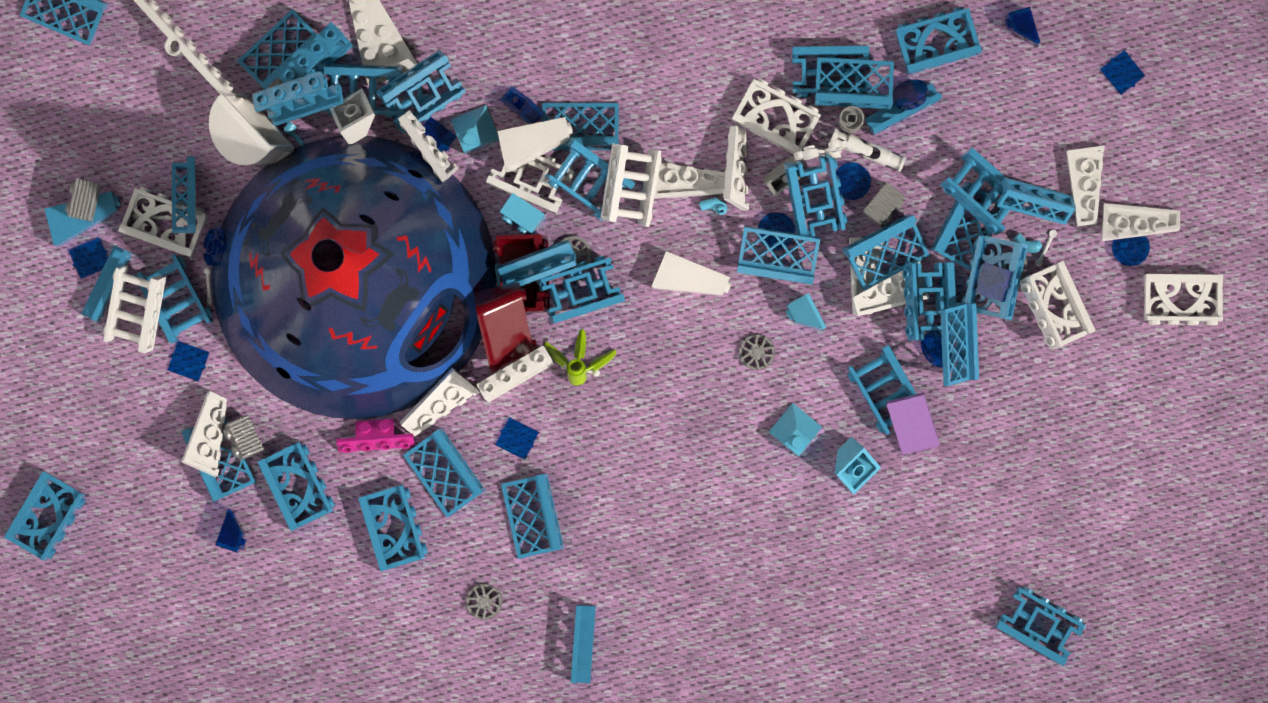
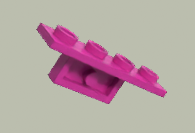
(375, 436)

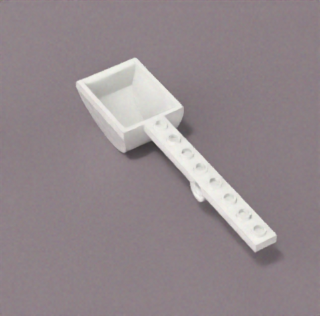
(234, 125)

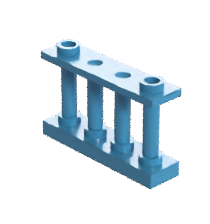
(372, 73)
(591, 161)
(988, 173)
(173, 331)
(895, 374)

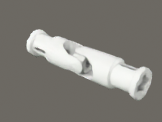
(856, 145)

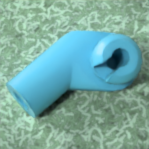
(715, 204)
(1033, 246)

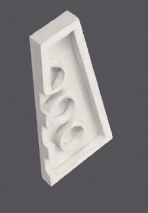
(1085, 180)
(687, 181)
(855, 285)
(445, 395)

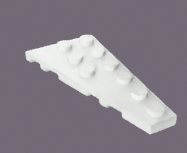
(378, 37)

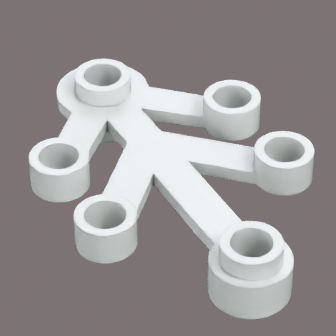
(810, 152)

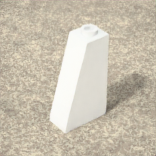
(530, 141)
(686, 276)

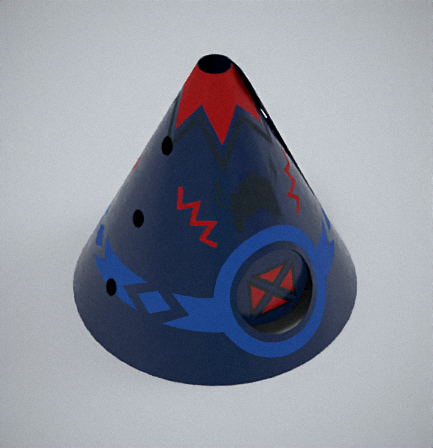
(383, 298)

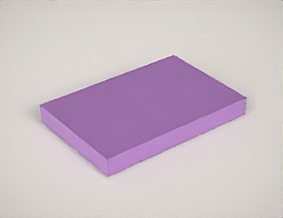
(913, 423)

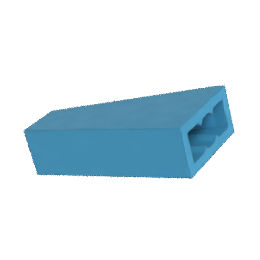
(66, 228)

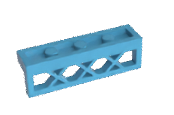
(888, 117)
(190, 193)
(1039, 197)
(538, 264)
(103, 288)
(583, 644)

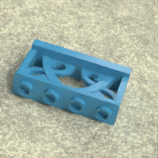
(324, 49)
(921, 61)
(1015, 259)
(371, 511)
(292, 512)
(20, 526)

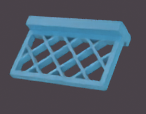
(96, 5)
(277, 69)
(857, 99)
(590, 142)
(952, 223)
(875, 239)
(773, 270)
(966, 337)
(456, 461)
(211, 482)
(548, 511)

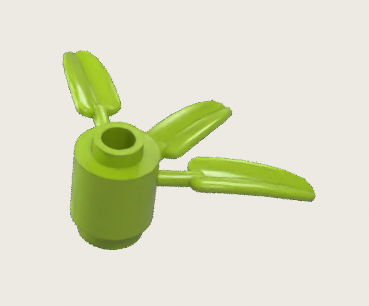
(576, 368)

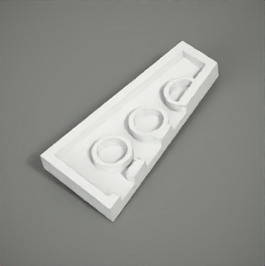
(427, 145)
(735, 187)
(1136, 221)
(884, 295)
(204, 444)

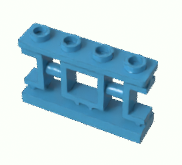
(827, 52)
(414, 79)
(298, 98)
(799, 199)
(944, 297)
(584, 304)
(1033, 638)

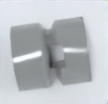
(851, 119)

